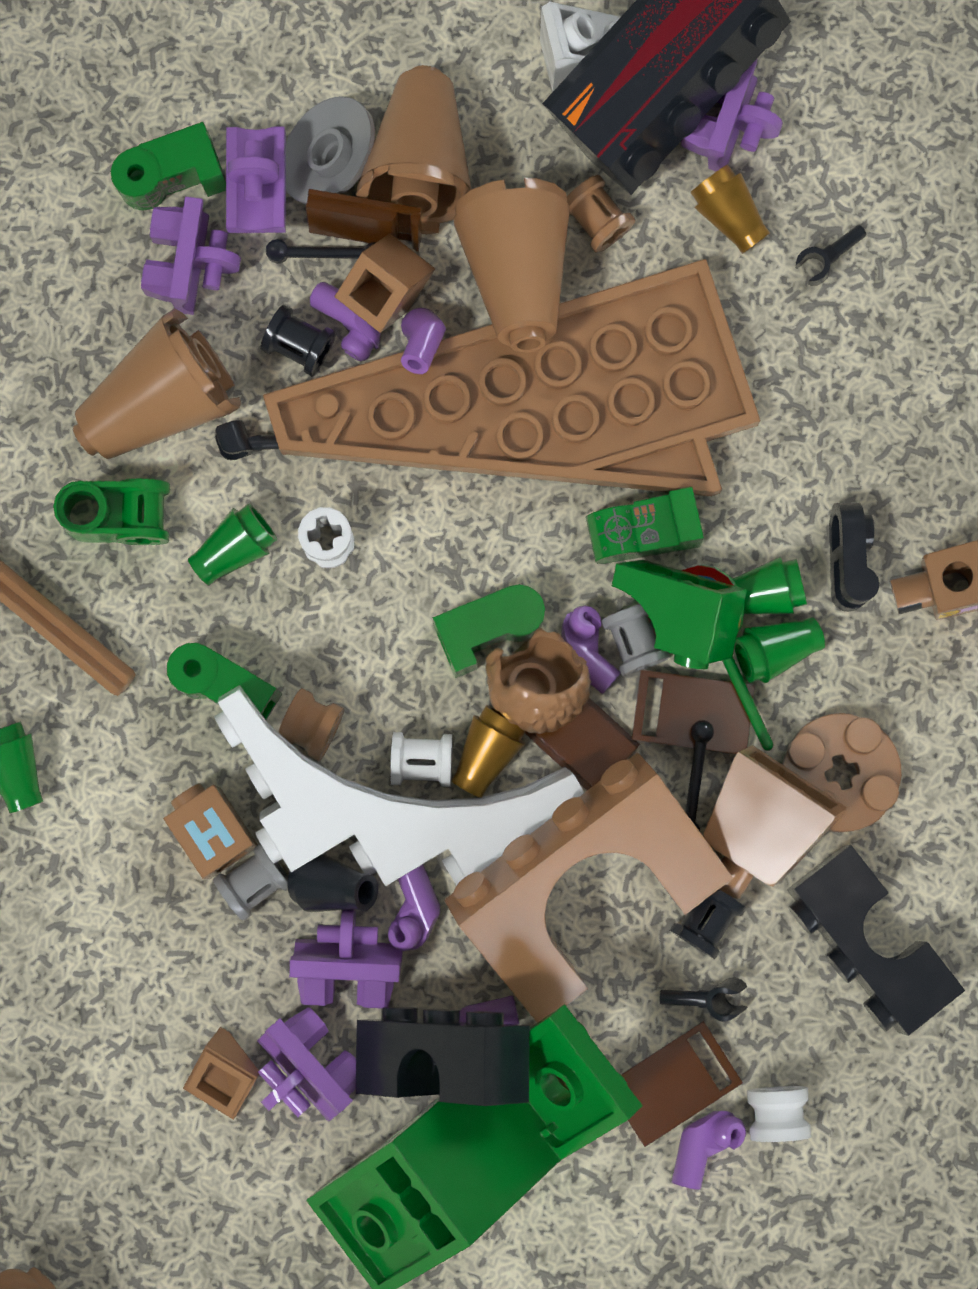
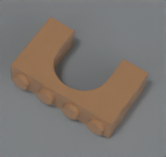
(620, 814)

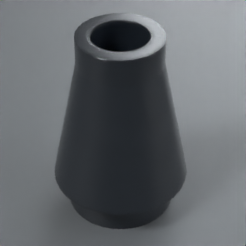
(331, 886)

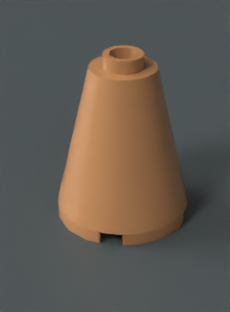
(419, 151)
(516, 256)
(156, 392)

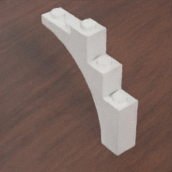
(392, 831)

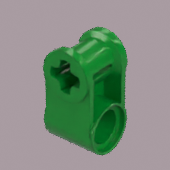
(118, 512)

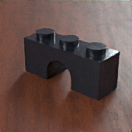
(901, 988)
(440, 1055)

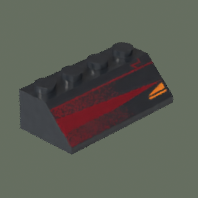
(659, 78)

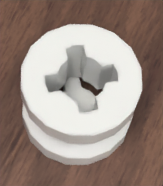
(779, 1114)

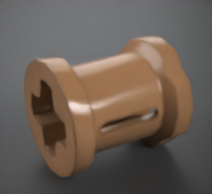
(598, 213)

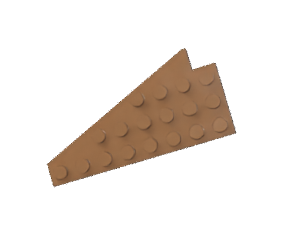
(608, 401)

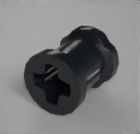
(297, 340)
(708, 938)

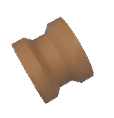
(311, 724)

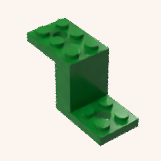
(468, 1164)

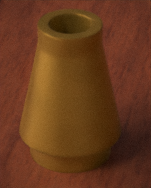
(730, 208)
(487, 751)

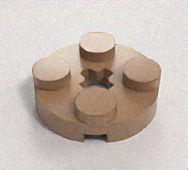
(859, 742)

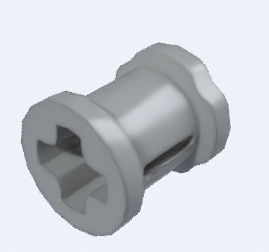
(634, 639)
(251, 883)

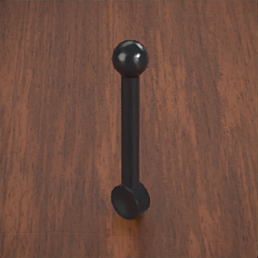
(278, 251)
(701, 732)

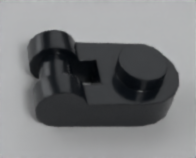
(850, 538)

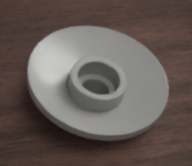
(328, 148)

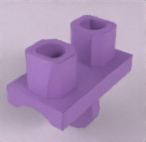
(718, 136)
(256, 180)
(187, 231)
(345, 954)
(289, 1047)

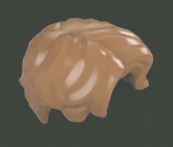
(538, 683)

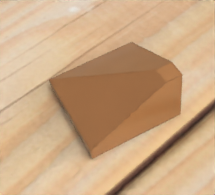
(222, 1074)

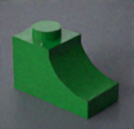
(689, 612)

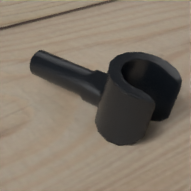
(830, 253)
(235, 443)
(713, 999)

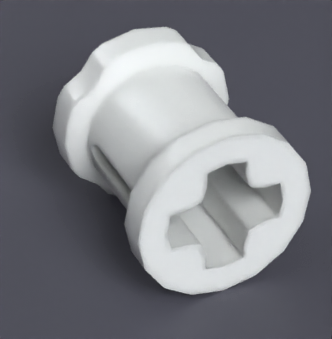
(310, 530)
(405, 769)

